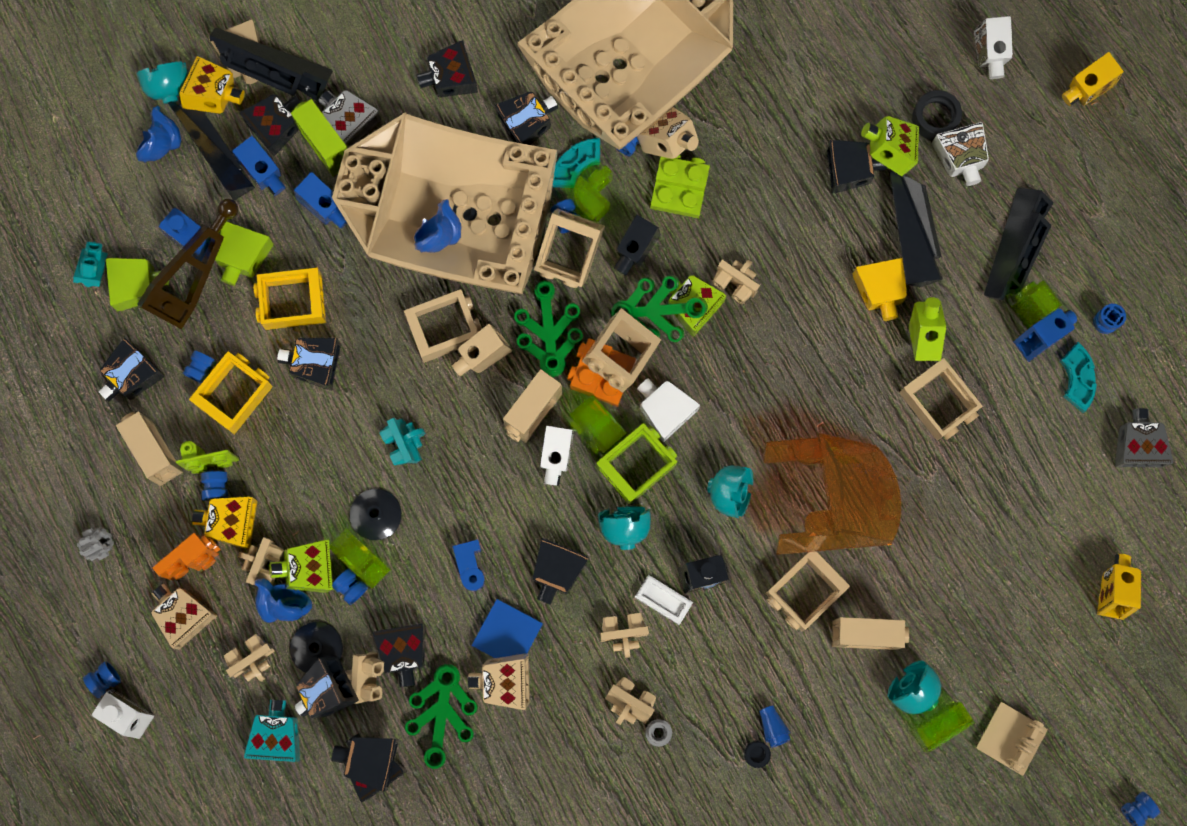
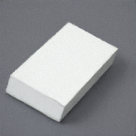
(663, 600)

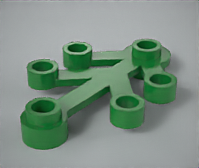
(654, 310)
(549, 333)
(442, 711)

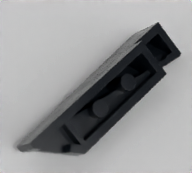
(271, 65)
(214, 150)
(916, 231)
(1020, 243)

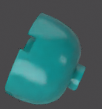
(164, 81)
(730, 489)
(625, 526)
(917, 689)

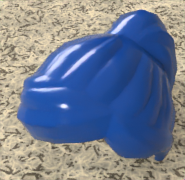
(159, 139)
(438, 231)
(280, 603)

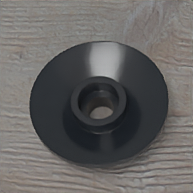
(387, 520)
(316, 632)

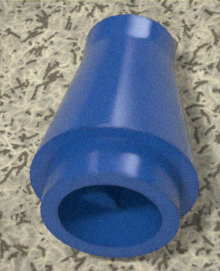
(774, 728)

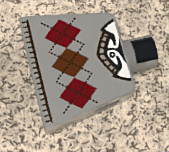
(349, 116)

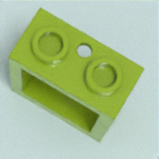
(319, 135)
(616, 480)

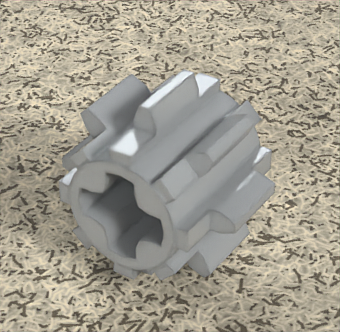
(95, 544)

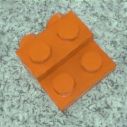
(591, 383)
(194, 552)

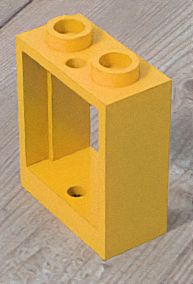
(309, 275)
(207, 387)

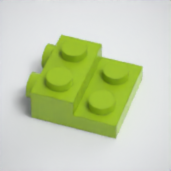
(680, 186)

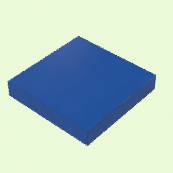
(506, 632)

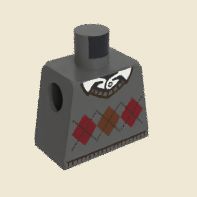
(1143, 443)

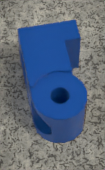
(471, 576)

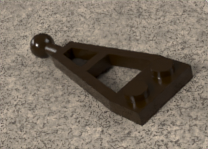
(169, 306)

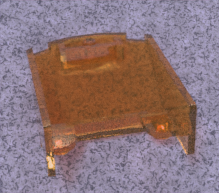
(859, 494)

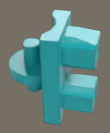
(90, 265)
(406, 438)

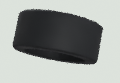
(941, 97)

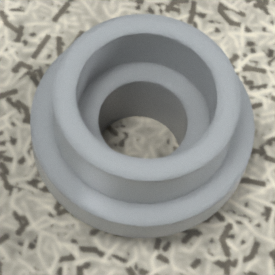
(650, 732)

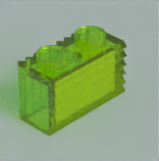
(1035, 303)
(597, 426)
(942, 726)

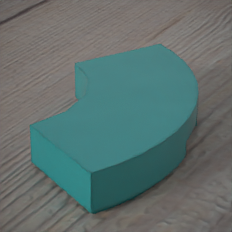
(575, 161)
(1081, 377)

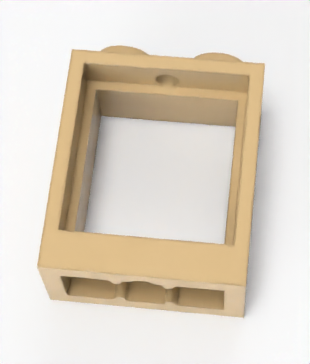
(576, 224)
(635, 335)
(448, 346)
(957, 386)
(532, 407)
(148, 448)
(826, 572)
(869, 633)

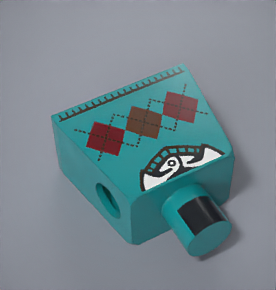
(274, 736)

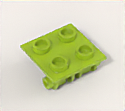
(197, 461)

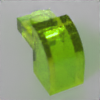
(587, 195)
(359, 558)

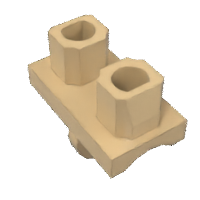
(738, 275)
(266, 552)
(636, 629)
(259, 651)
(364, 676)
(627, 705)

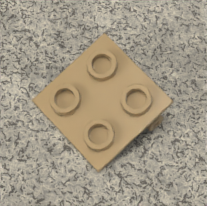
(1012, 738)

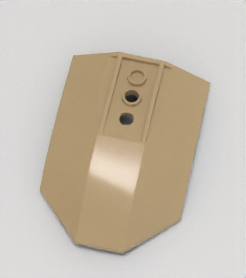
(662, 41)
(415, 164)

